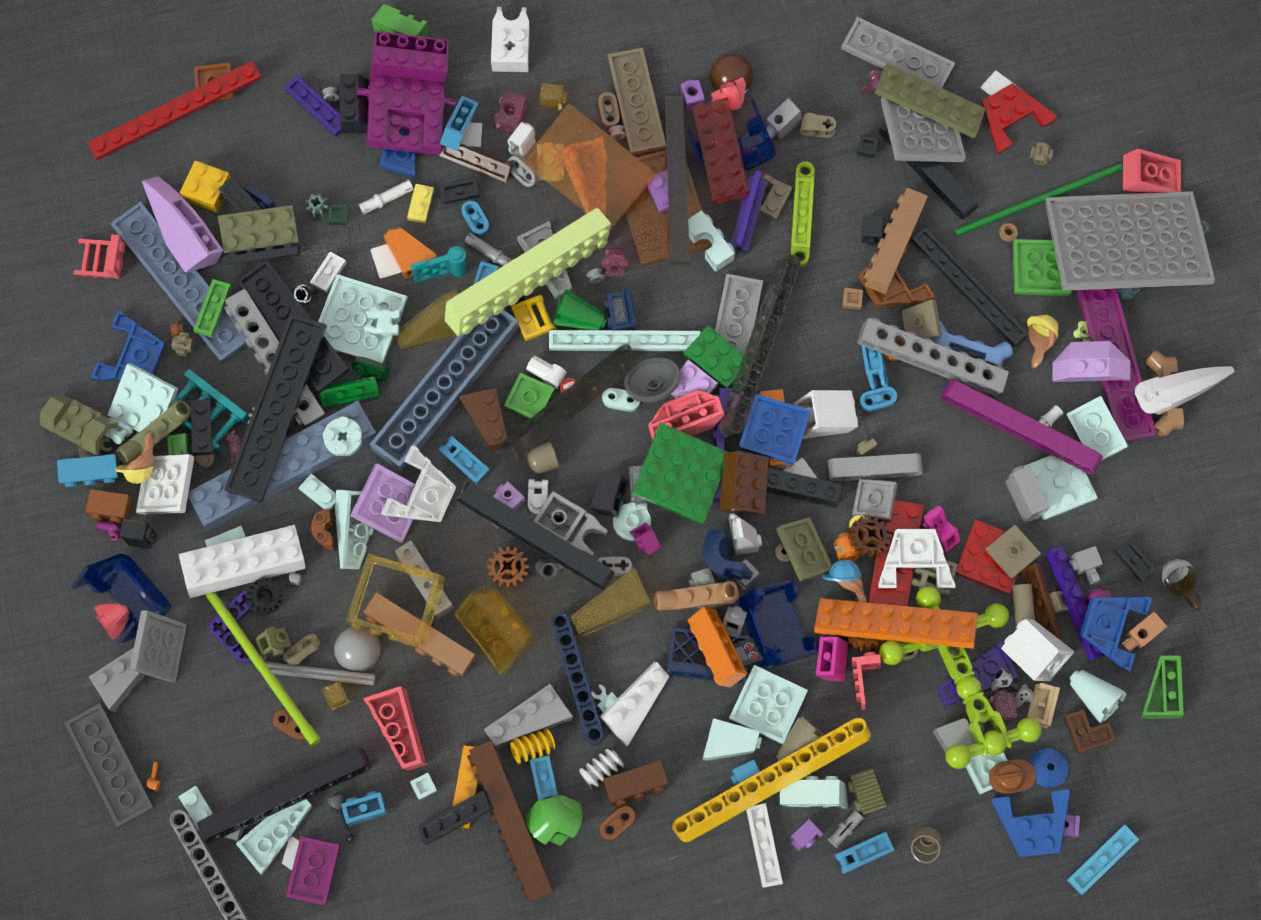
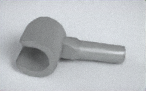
(294, 578)

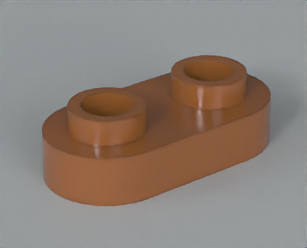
(289, 726)
(617, 823)

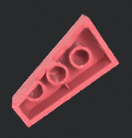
(397, 724)

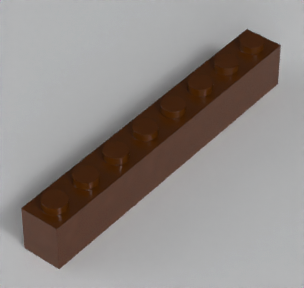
(511, 822)

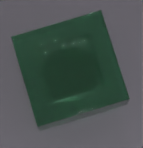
(338, 215)

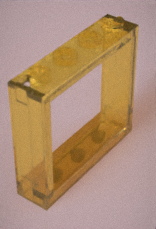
(438, 582)

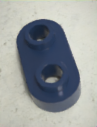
(262, 199)

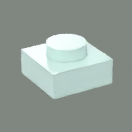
(423, 786)

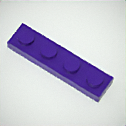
(314, 105)

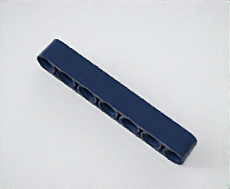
(577, 688)

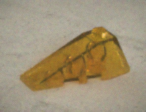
(427, 324)

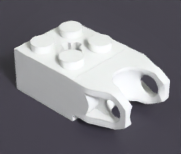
(510, 43)

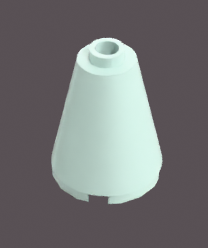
(1097, 694)

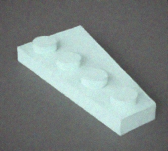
(270, 835)

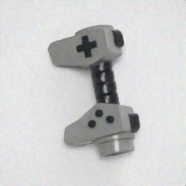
(1004, 679)

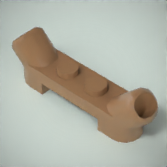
(1173, 418)
(696, 596)

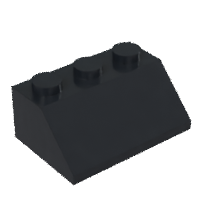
(352, 106)

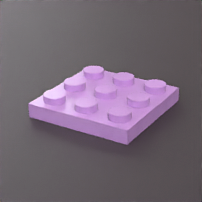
(378, 488)

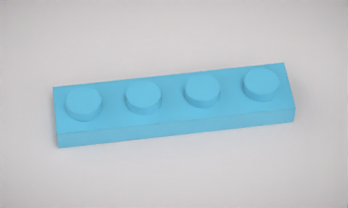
(1102, 859)

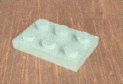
(1097, 428)

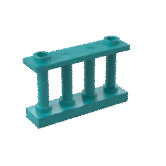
(222, 404)

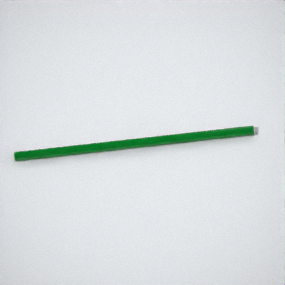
(1036, 200)

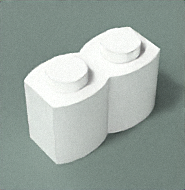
(522, 140)

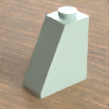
(730, 740)

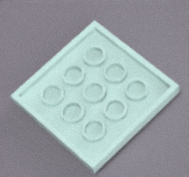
(347, 317)

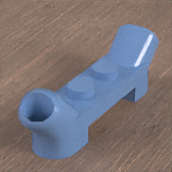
(992, 355)

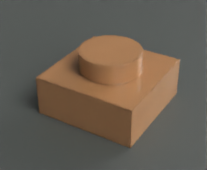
(852, 298)

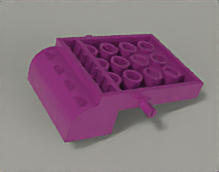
(406, 92)

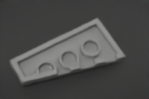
(536, 236)

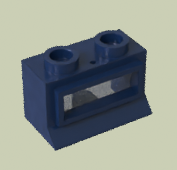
(620, 311)

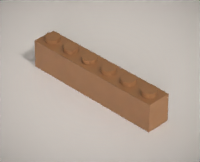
(896, 240)
(437, 645)

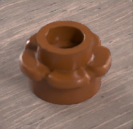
(176, 328)

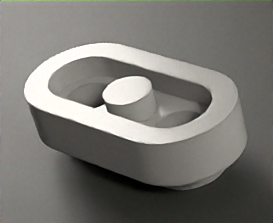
(522, 171)

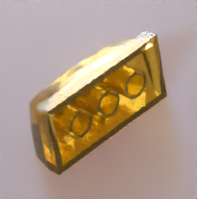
(494, 627)

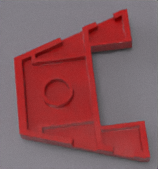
(1009, 107)

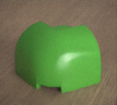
(554, 819)

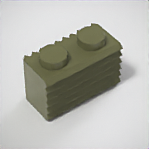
(866, 792)

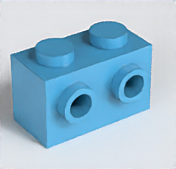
(364, 808)

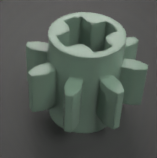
(315, 200)

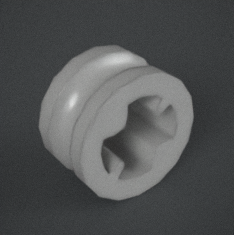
(331, 94)
(617, 132)
(595, 275)

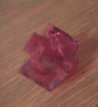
(614, 262)

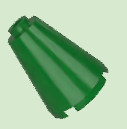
(578, 313)

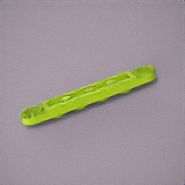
(802, 212)

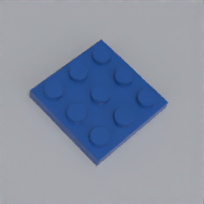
(774, 429)

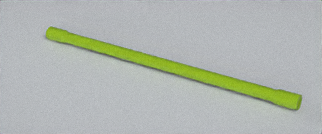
(306, 729)

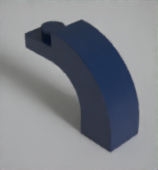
(715, 554)

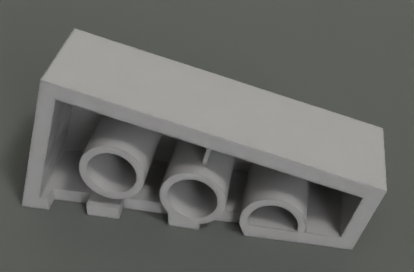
(537, 713)

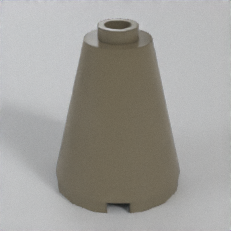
(799, 737)

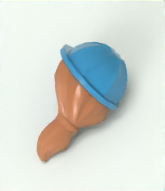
(848, 576)

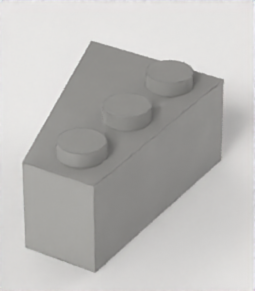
(116, 680)

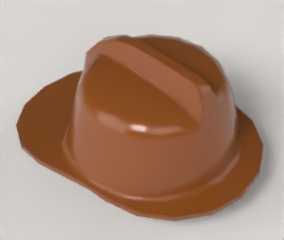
(1012, 776)

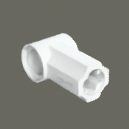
(550, 374)

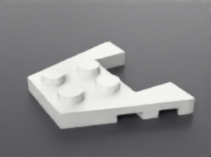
(429, 495)
(915, 550)

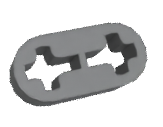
(612, 561)

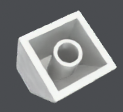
(830, 412)
(1036, 650)

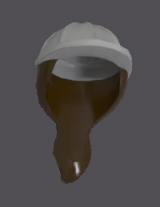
(1181, 580)

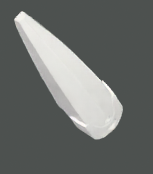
(1170, 391)

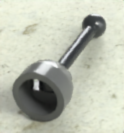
(335, 804)

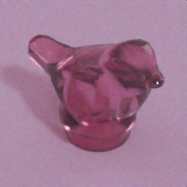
(873, 79)
(234, 444)

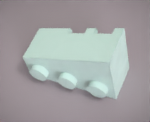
(815, 793)

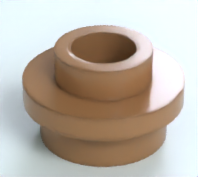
(1008, 227)

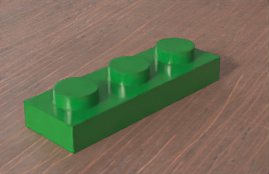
(350, 391)

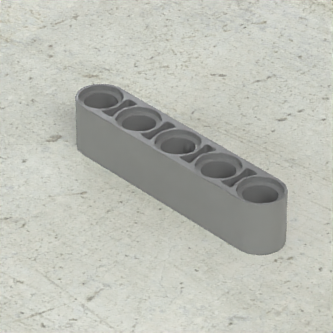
(875, 467)

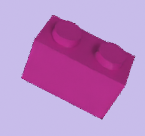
(832, 659)

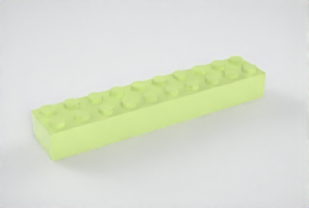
(527, 272)

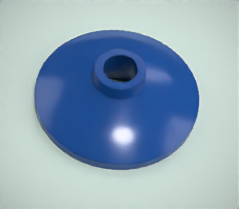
(1046, 777)

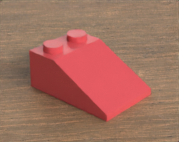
(1150, 173)

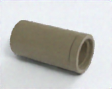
(1023, 602)

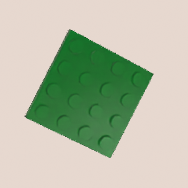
(680, 473)

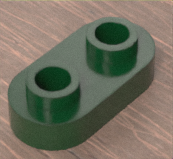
(370, 368)

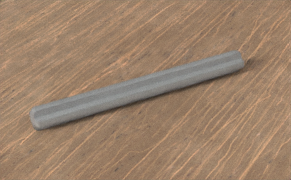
(322, 673)

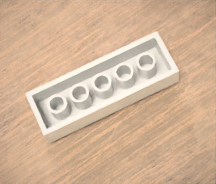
(242, 561)

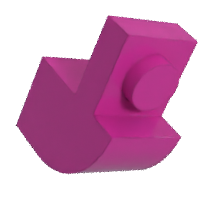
(945, 531)

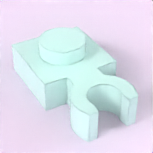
(606, 701)

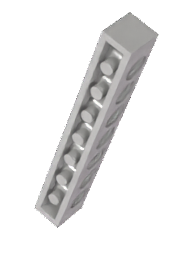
(242, 301)
(869, 338)

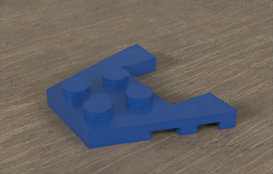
(140, 350)
(1105, 624)
(1039, 832)

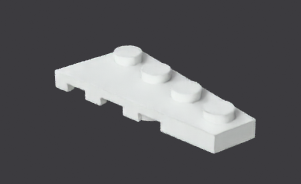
(633, 705)

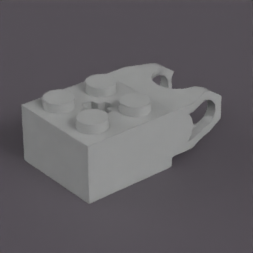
(575, 522)

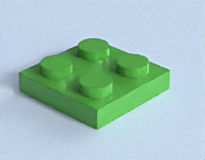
(528, 396)

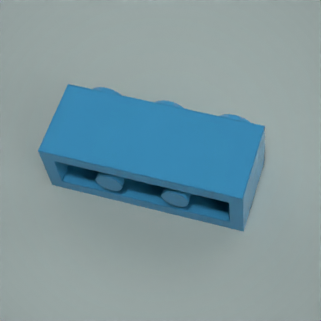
(459, 123)
(88, 470)

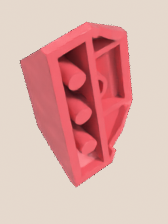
(689, 413)

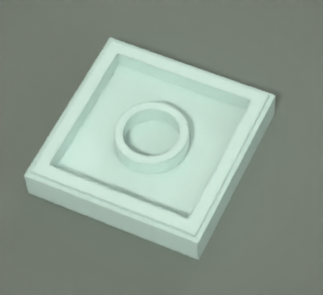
(980, 768)

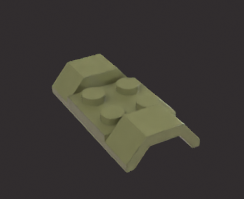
(75, 422)

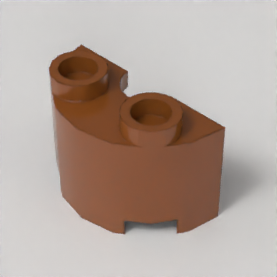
(320, 525)

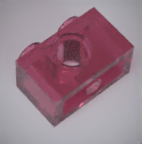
(510, 102)

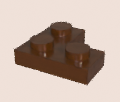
(1084, 736)

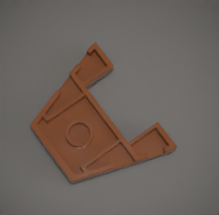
(897, 292)

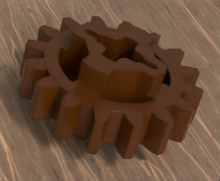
(879, 538)

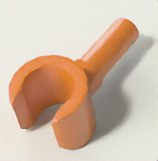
(152, 783)

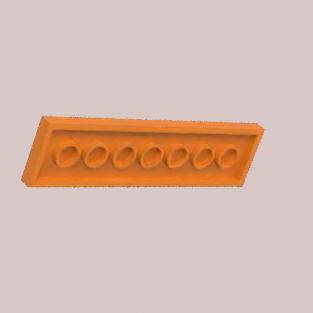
(896, 623)

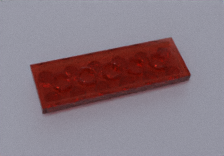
(721, 150)

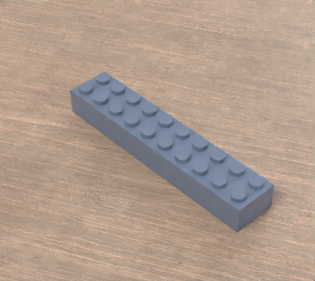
(440, 388)
(299, 458)

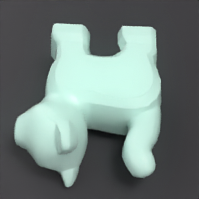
(385, 320)

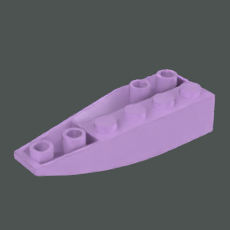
(181, 227)

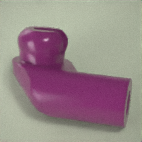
(112, 529)

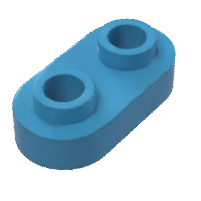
(475, 219)
(877, 399)

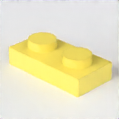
(420, 203)

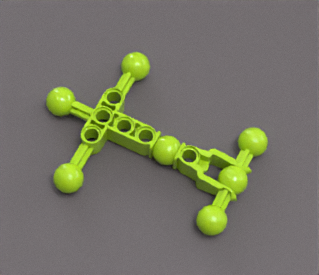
(968, 688)

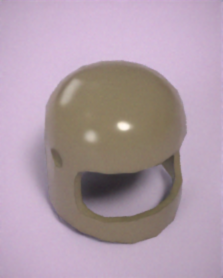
(543, 458)
(926, 841)

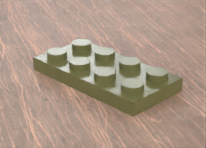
(258, 229)

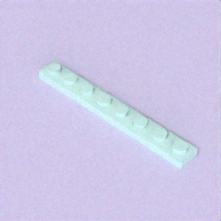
(610, 340)

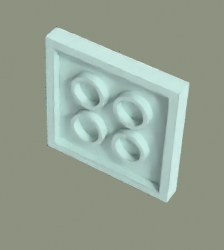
(141, 398)
(1062, 485)
(768, 704)

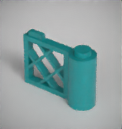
(454, 262)

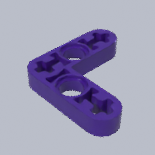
(218, 620)

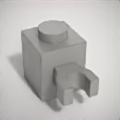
(1086, 562)

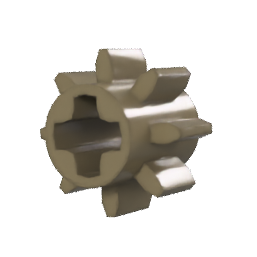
(1041, 153)
(183, 344)

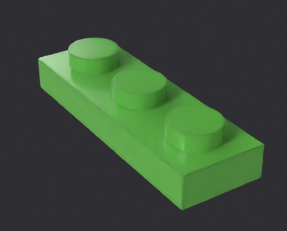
(212, 308)

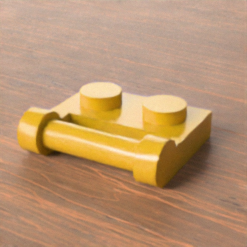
(527, 320)

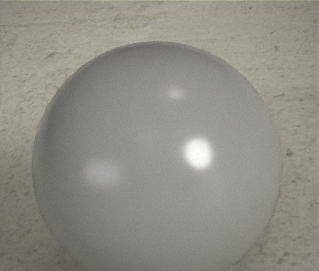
(357, 649)

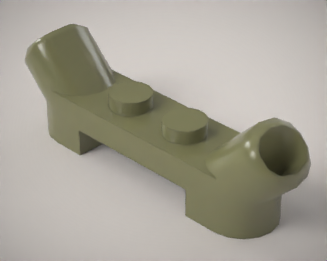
(161, 427)

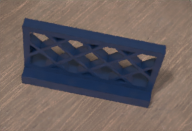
(691, 669)

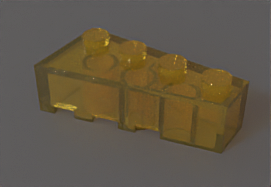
(614, 603)

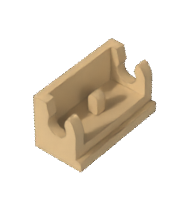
(1043, 704)

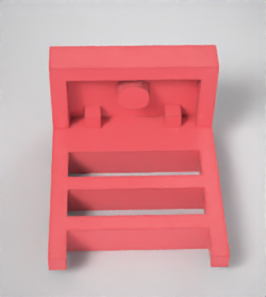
(113, 260)
(867, 662)

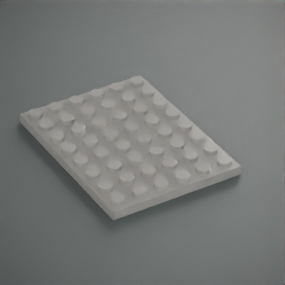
(1128, 241)

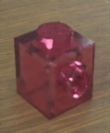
(1004, 704)

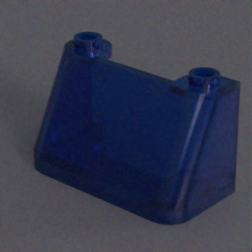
(775, 624)

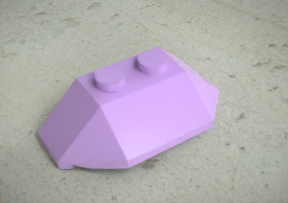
(1091, 363)

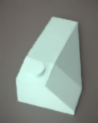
(350, 532)

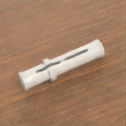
(385, 197)

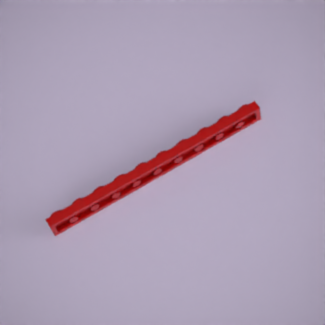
(174, 110)

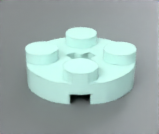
(342, 447)

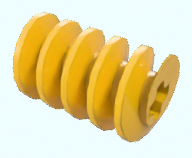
(532, 744)

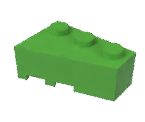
(390, 20)
(1165, 692)

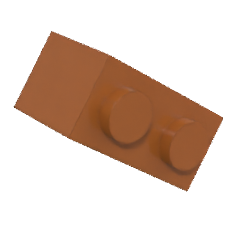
(108, 506)

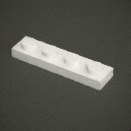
(764, 846)

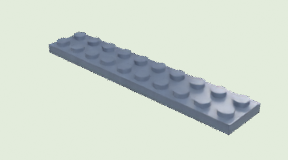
(185, 290)

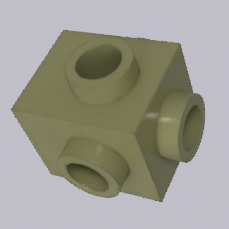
(273, 641)

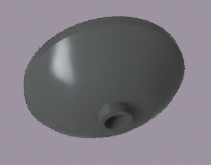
(652, 380)

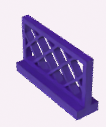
(749, 213)

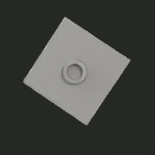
(875, 499)

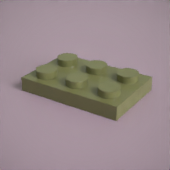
(804, 548)

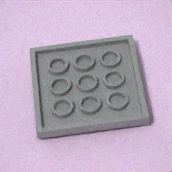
(919, 137)

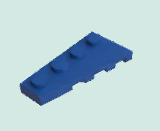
(399, 161)

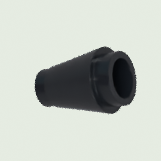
(304, 293)

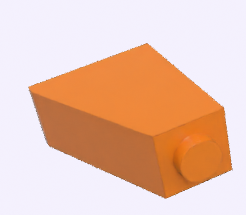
(406, 250)

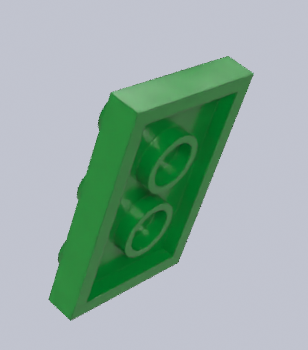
(715, 356)

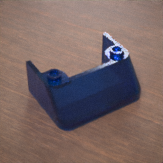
(754, 147)
(127, 586)

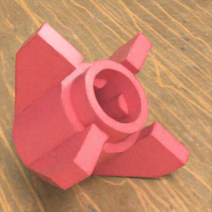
(734, 92)
(112, 617)

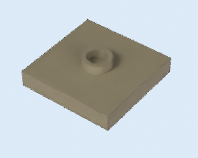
(923, 320)
(1013, 551)

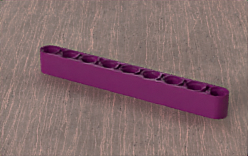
(1022, 426)

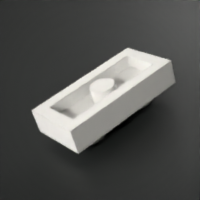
(327, 272)

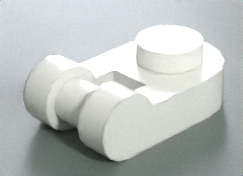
(536, 501)

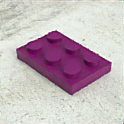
(313, 871)

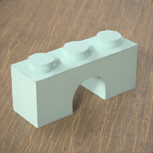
(702, 228)

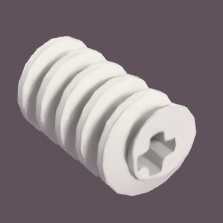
(601, 767)

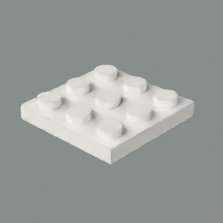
(167, 487)

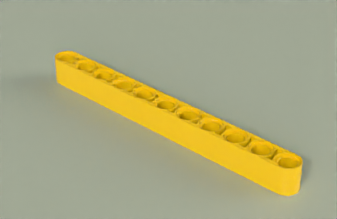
(761, 780)

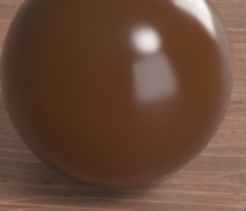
(730, 68)

